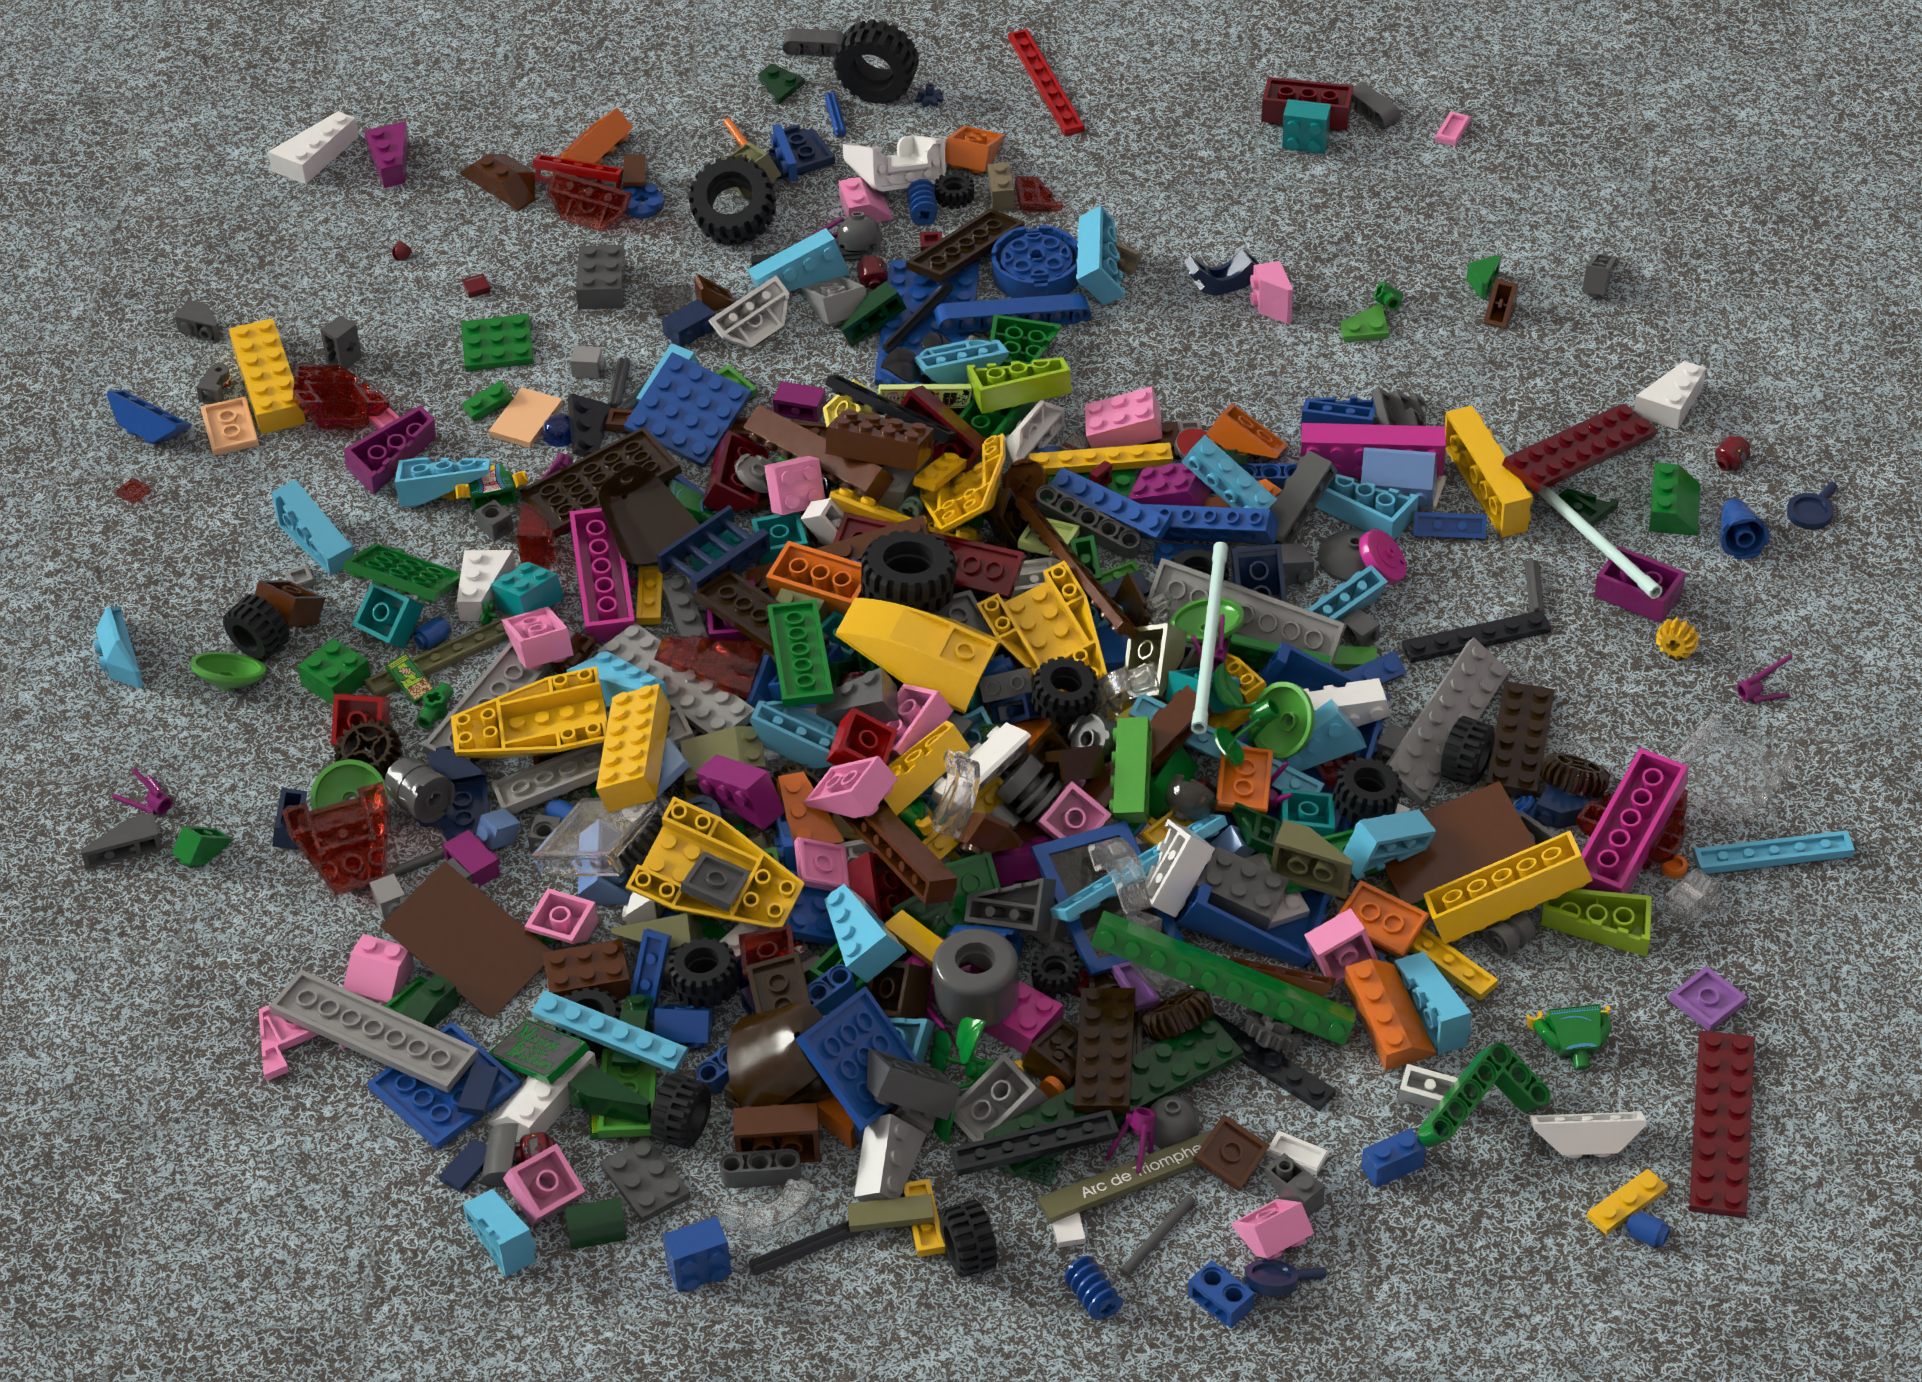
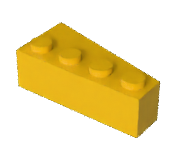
(922, 765)

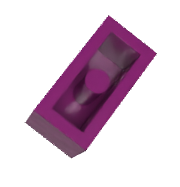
(799, 401)
(473, 857)

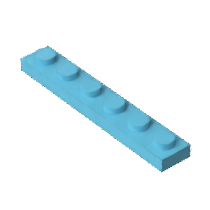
(1774, 852)
(610, 1032)

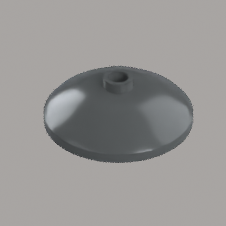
(1341, 555)

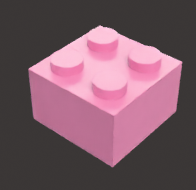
(794, 484)
(1340, 944)
(544, 1184)

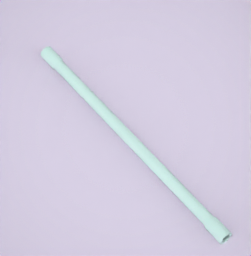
(1644, 581)
(1200, 714)

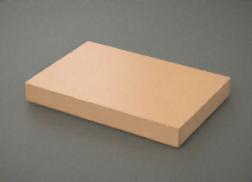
(524, 417)
(229, 426)

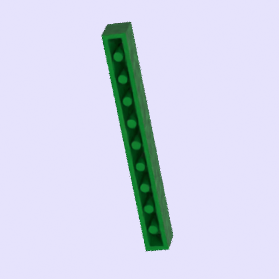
(1224, 978)

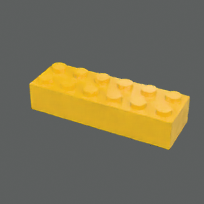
(266, 375)
(1480, 464)
(633, 748)
(1507, 887)

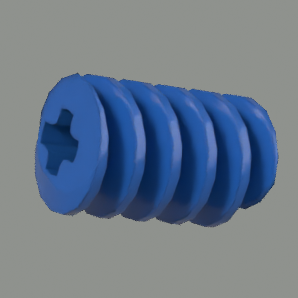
(922, 202)
(1092, 1288)

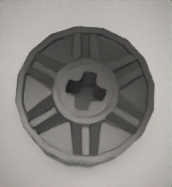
(1029, 788)

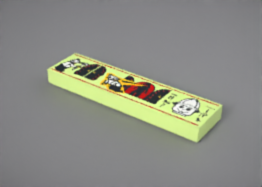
(950, 394)

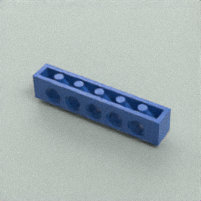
(1218, 524)

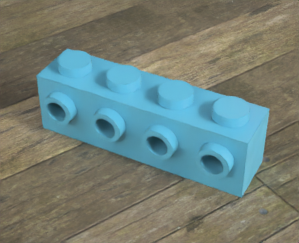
(1226, 476)
(1354, 594)

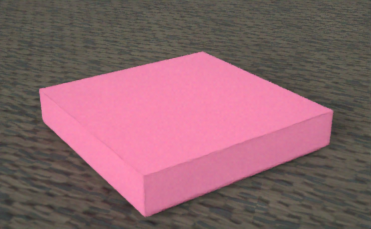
(821, 864)

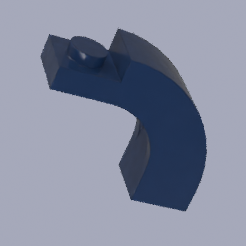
(1224, 278)

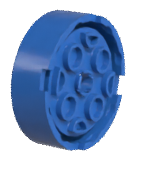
(1022, 276)

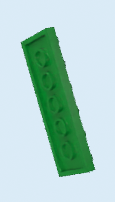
(800, 653)

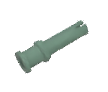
(909, 503)

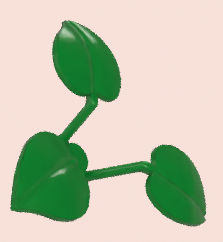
(1261, 715)
(966, 1041)

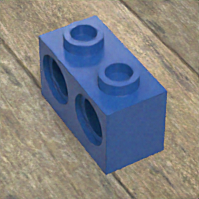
(1216, 1288)

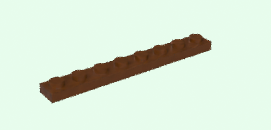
(847, 548)

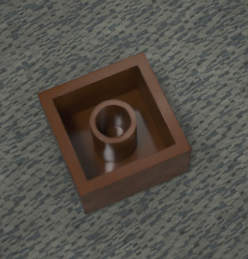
(294, 602)

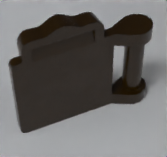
(1132, 601)

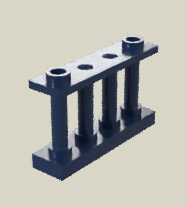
(735, 558)

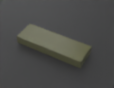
(890, 1213)

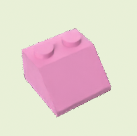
(860, 197)
(1272, 291)
(1072, 813)
(563, 917)
(378, 969)
(1274, 1228)

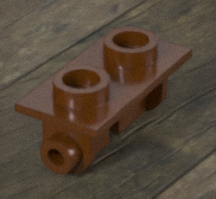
(582, 648)

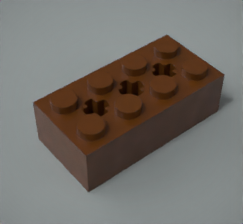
(879, 440)

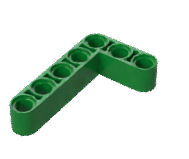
(1504, 1071)

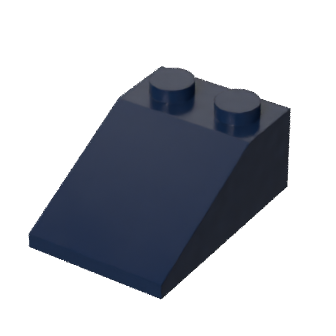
(1260, 569)

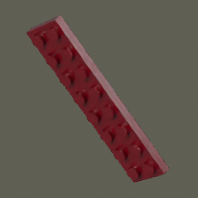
(1579, 447)
(978, 565)
(1722, 1124)

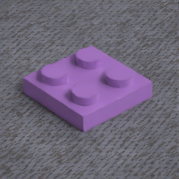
(1708, 998)

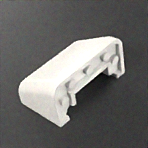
(915, 159)

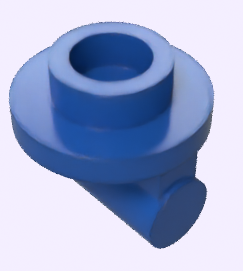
(1527, 805)

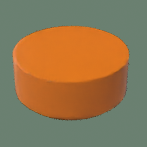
(1675, 868)
(1051, 1086)

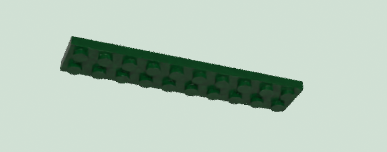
(1155, 1074)

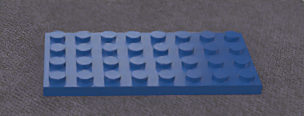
(914, 291)

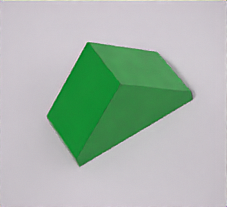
(1482, 274)

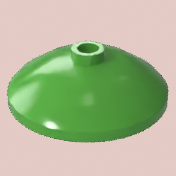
(1192, 618)
(227, 669)
(1280, 734)
(340, 782)

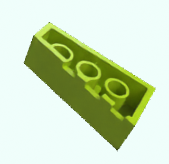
(1019, 383)
(1602, 917)

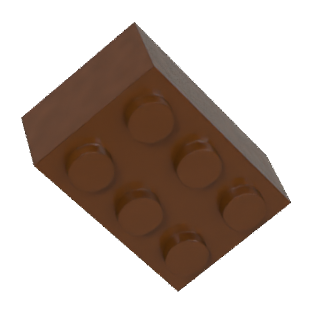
(590, 967)
(779, 1128)

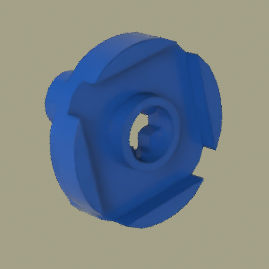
(652, 199)

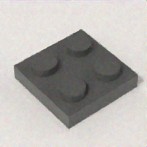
(715, 881)

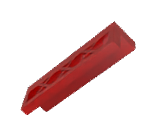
(577, 168)

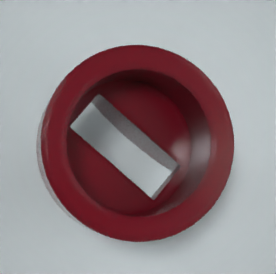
(401, 251)

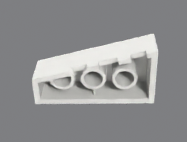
(314, 148)
(1359, 700)

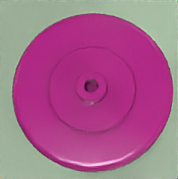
(1383, 554)

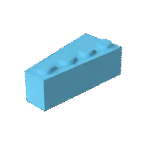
(310, 527)
(618, 675)
(861, 935)

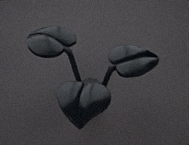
(903, 365)

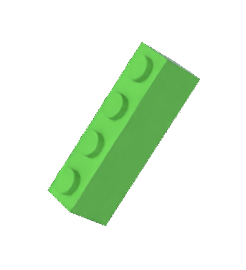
(1132, 769)

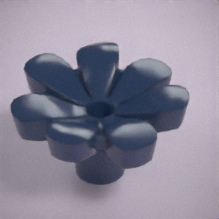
(929, 96)

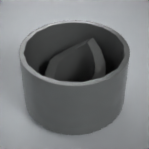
(981, 996)

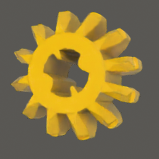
(1677, 638)

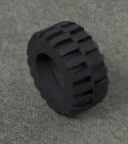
(881, 41)
(725, 175)
(909, 570)

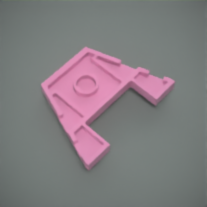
(277, 1036)

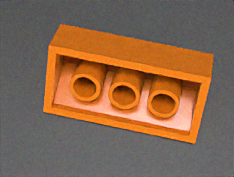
(599, 139)
(816, 575)
(1387, 1013)

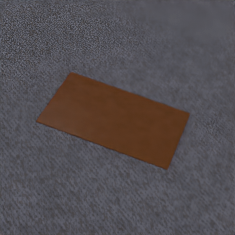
(1468, 837)
(467, 940)

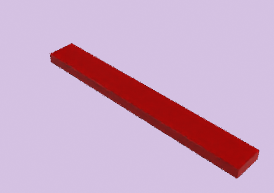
(1046, 82)

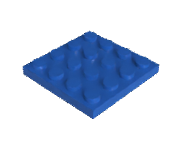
(689, 409)
(840, 1050)
(431, 1110)

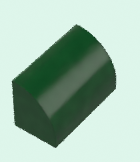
(595, 1223)

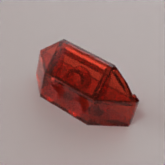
(587, 201)

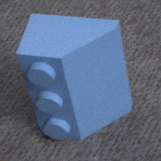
(1402, 470)
(605, 889)

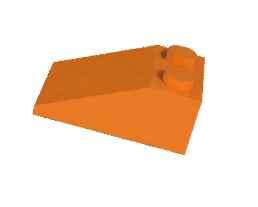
(972, 148)
(1240, 431)

